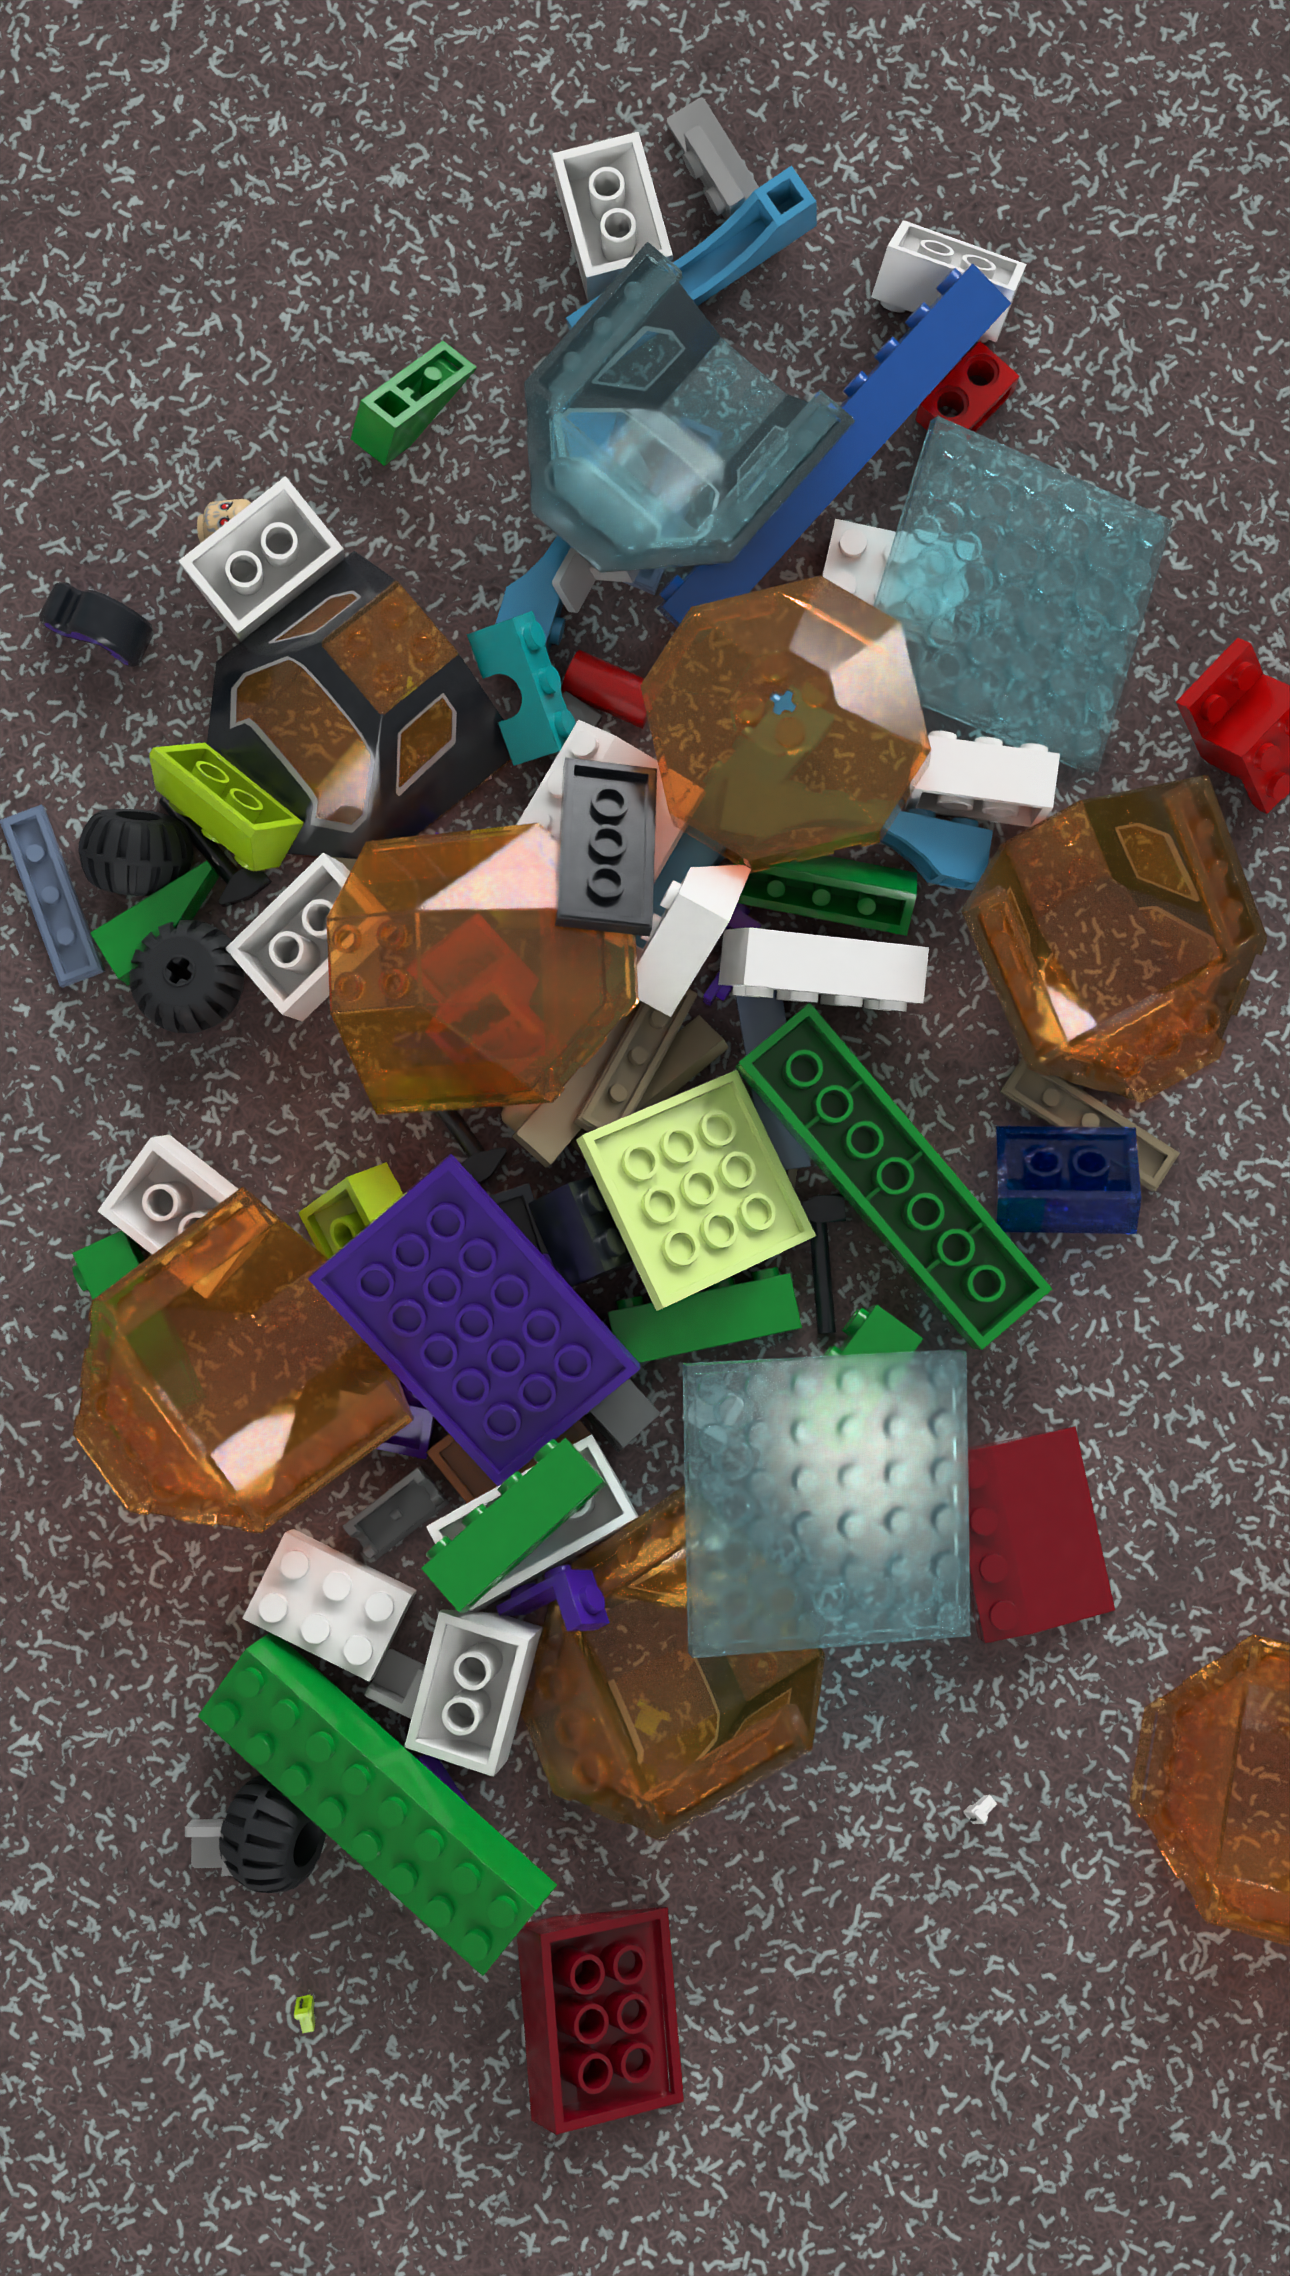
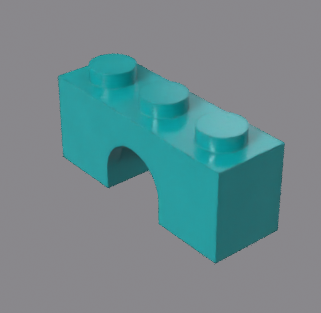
(519, 651)

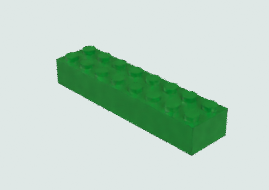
(893, 1178)
(377, 1801)

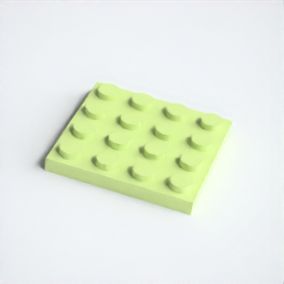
(695, 1189)

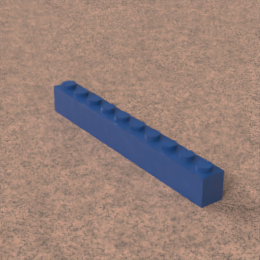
(879, 406)

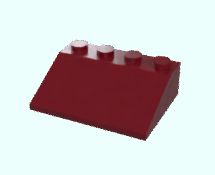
(1033, 1537)
(599, 2017)

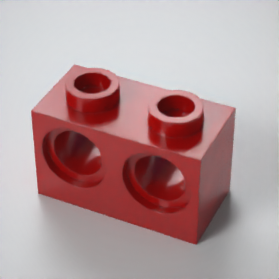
(972, 402)

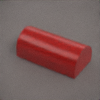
(606, 688)

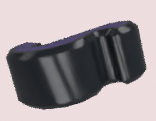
(98, 621)

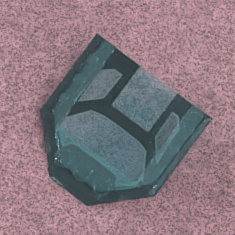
(659, 434)

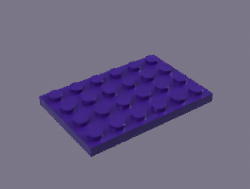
(474, 1320)

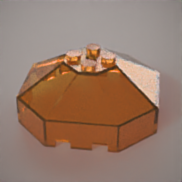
(796, 780)

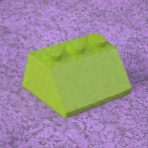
(225, 804)
(349, 1208)

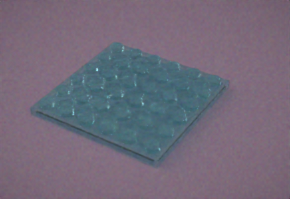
(1019, 592)
(826, 1501)

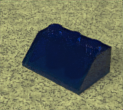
(1067, 1179)

